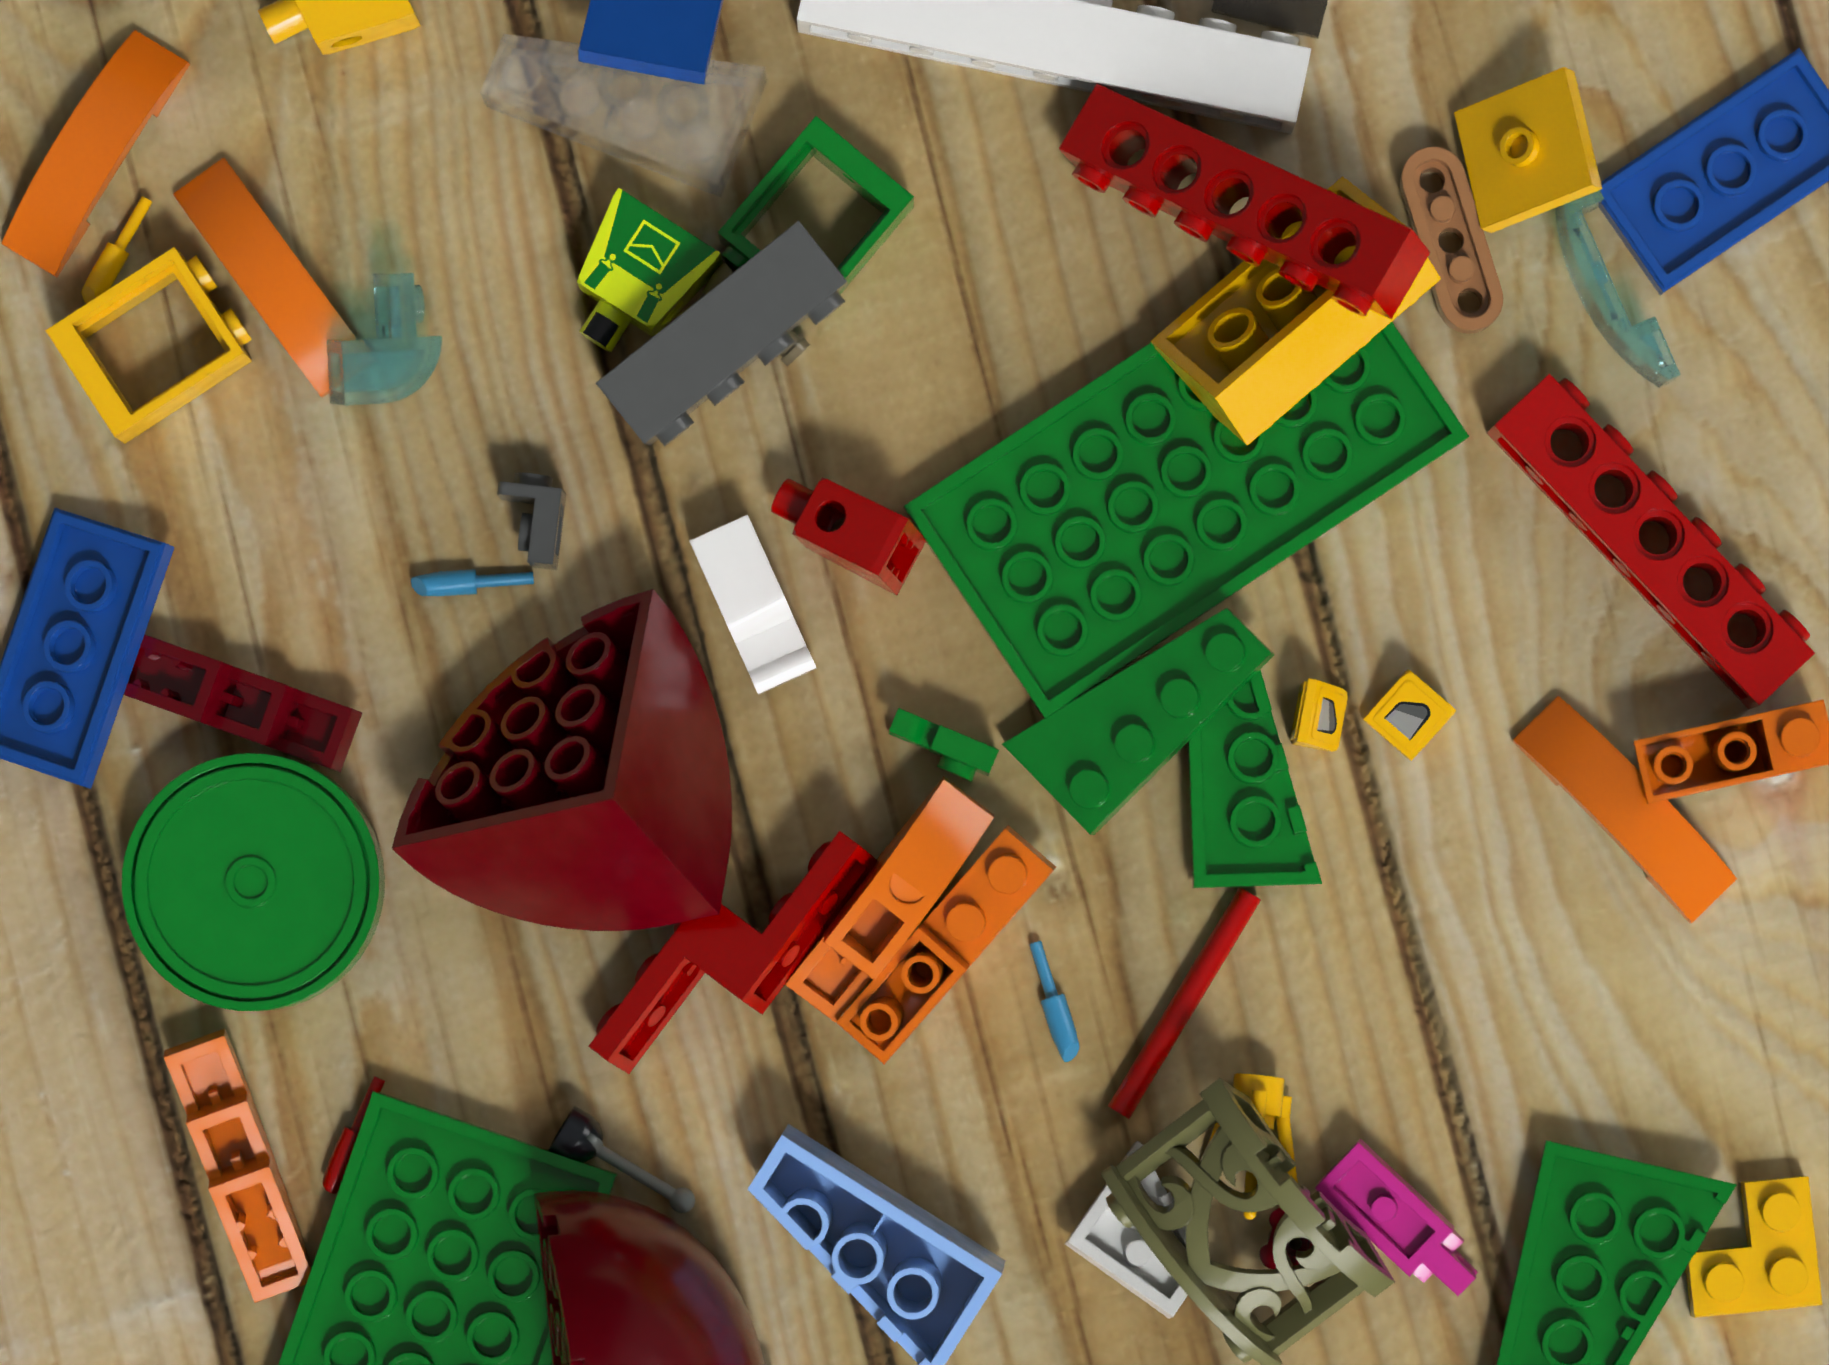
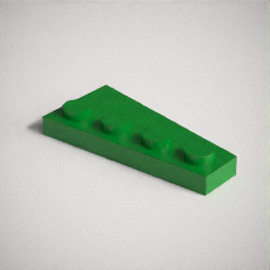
(1131, 725)
(1244, 800)

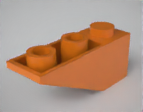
(1734, 751)

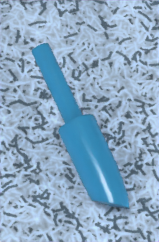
(465, 582)
(1055, 1008)

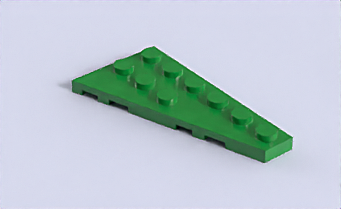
(1602, 1255)

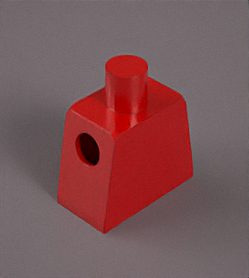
(870, 541)

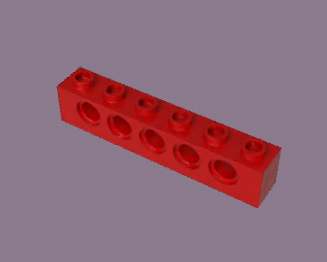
(1117, 127)
(1658, 578)

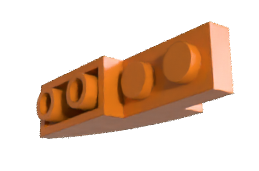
(891, 899)
(946, 944)

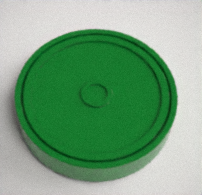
(253, 882)

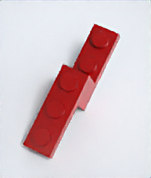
(733, 953)

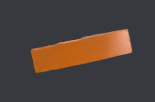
(239, 1165)

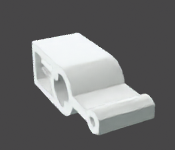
(752, 604)

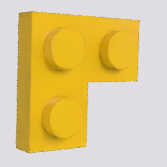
(1777, 1264)

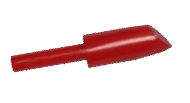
(343, 1149)

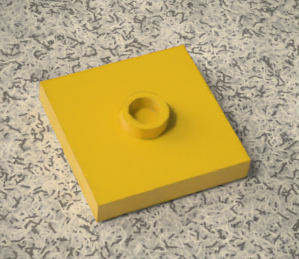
(1528, 150)

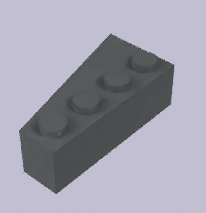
(722, 335)

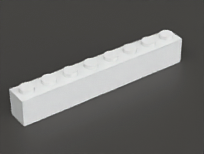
(1085, 44)

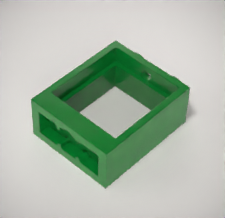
(845, 162)

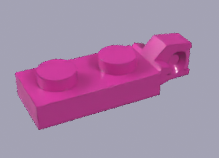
(1396, 1218)

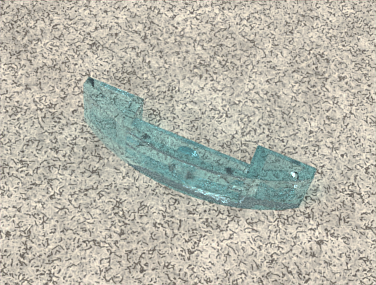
(1638, 345)

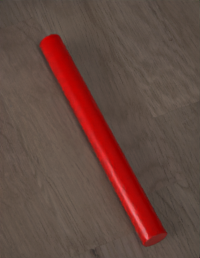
(1184, 1003)

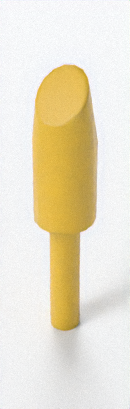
(114, 255)

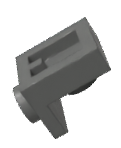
(542, 530)

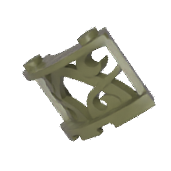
(1338, 1263)

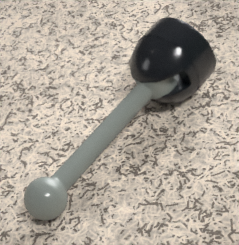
(582, 1139)

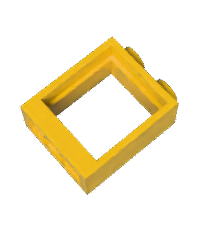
(71, 333)

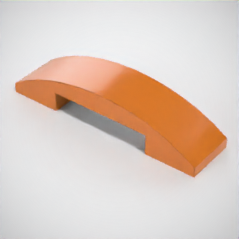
(91, 150)
(264, 268)
(1613, 795)

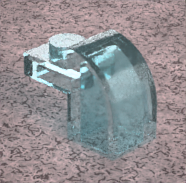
(393, 361)

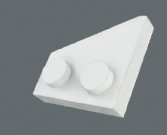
(1123, 1251)

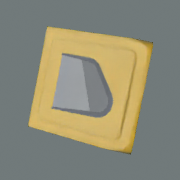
(1409, 714)
(1318, 715)

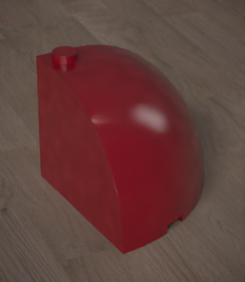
(584, 783)
(635, 1287)

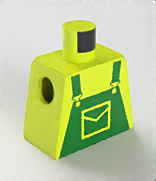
(640, 271)

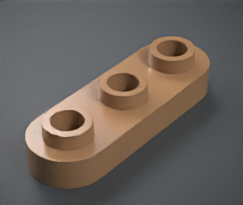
(1452, 211)

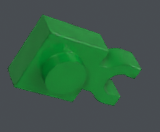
(958, 752)

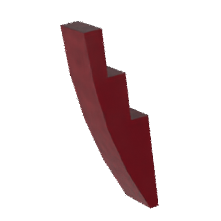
(242, 703)

